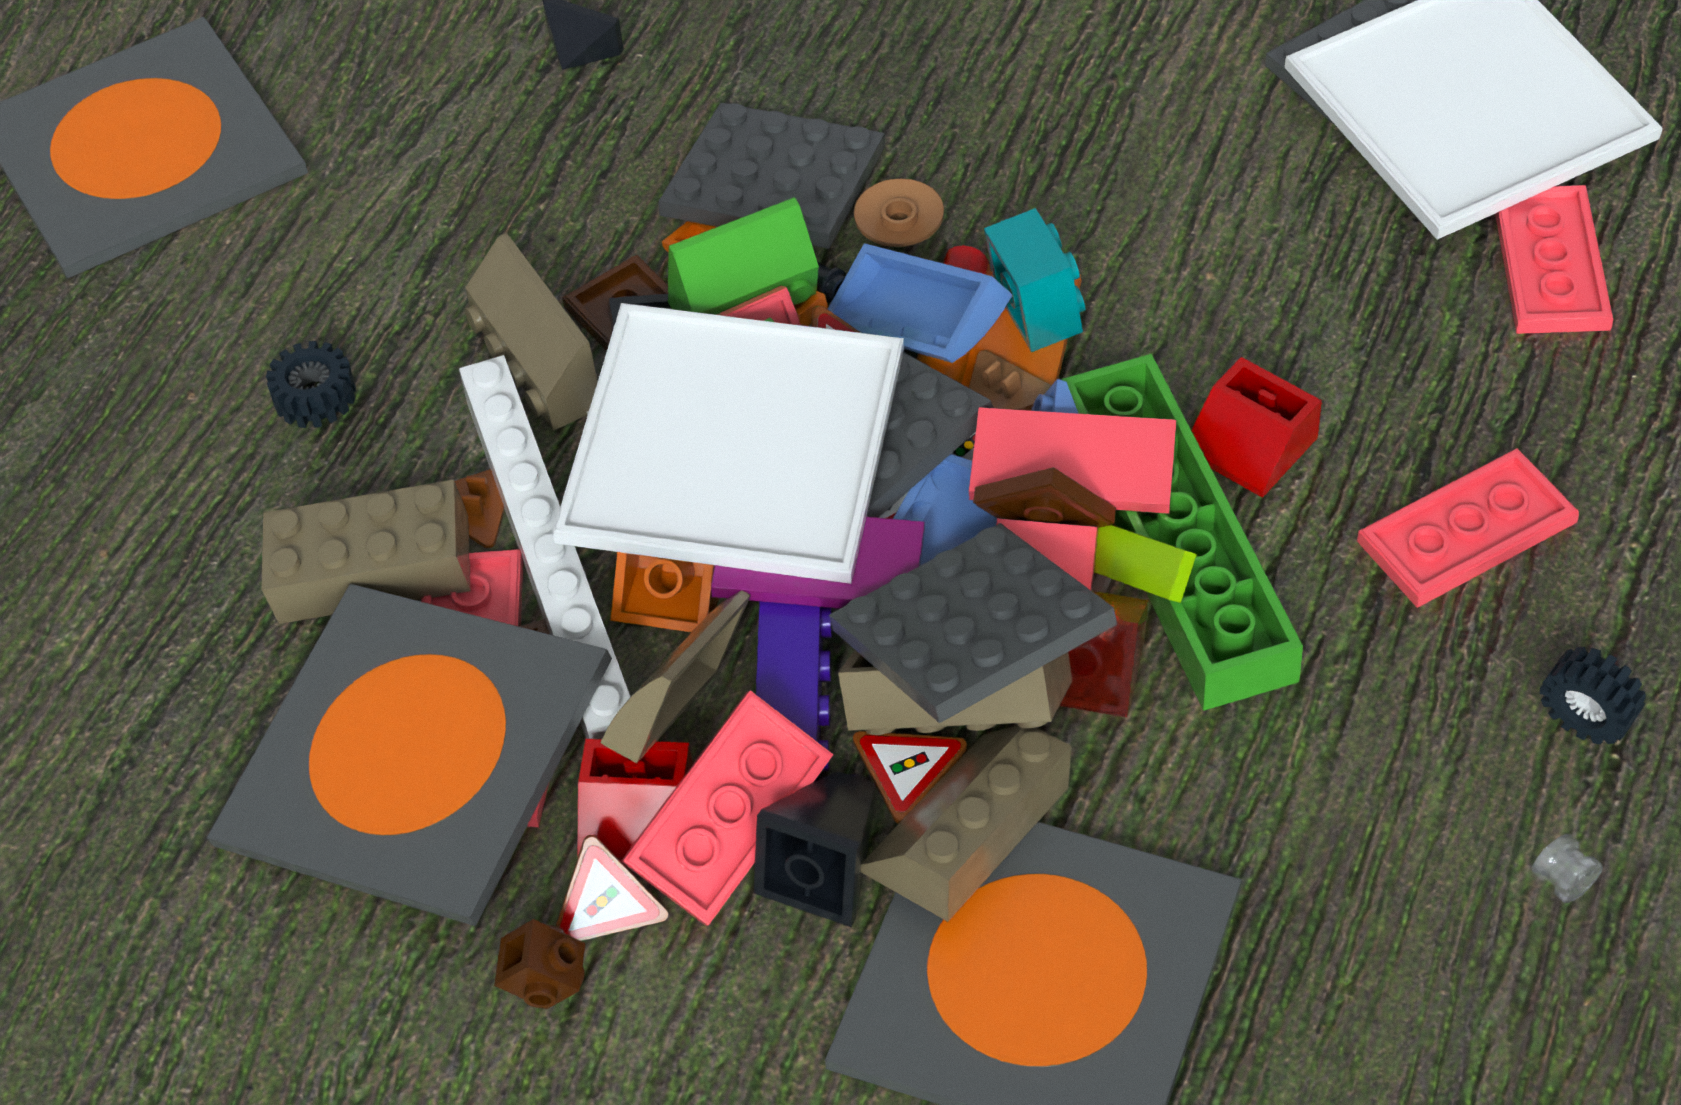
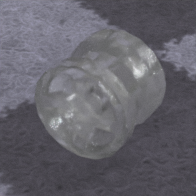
(1567, 868)

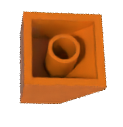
(662, 592)

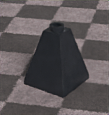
(815, 846)

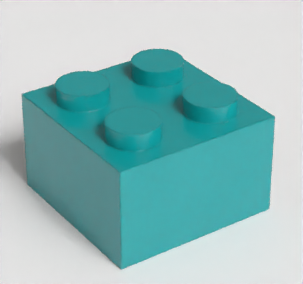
(1039, 276)

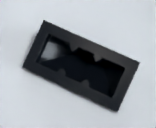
(581, 33)

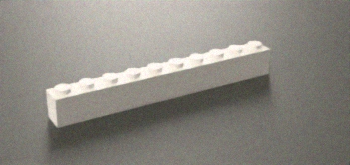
(532, 514)

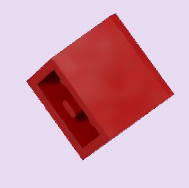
(1255, 426)
(624, 796)

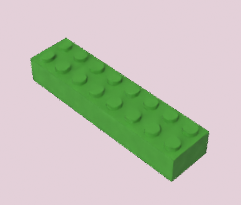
(1230, 621)

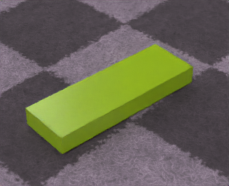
(1143, 562)

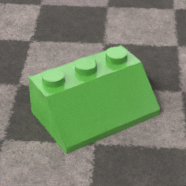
(743, 261)

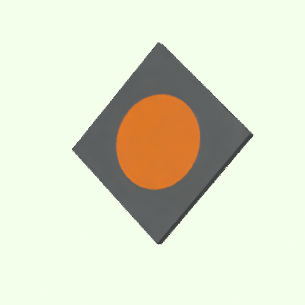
(140, 146)
(411, 752)
(1047, 986)

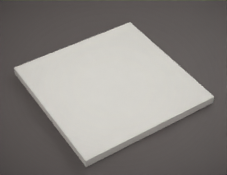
(1471, 104)
(732, 443)

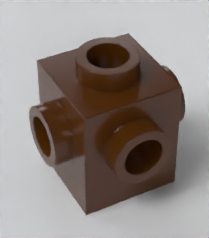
(540, 964)

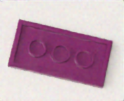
(885, 552)

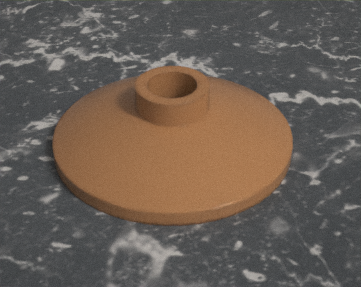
(899, 212)

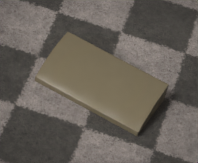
(675, 682)

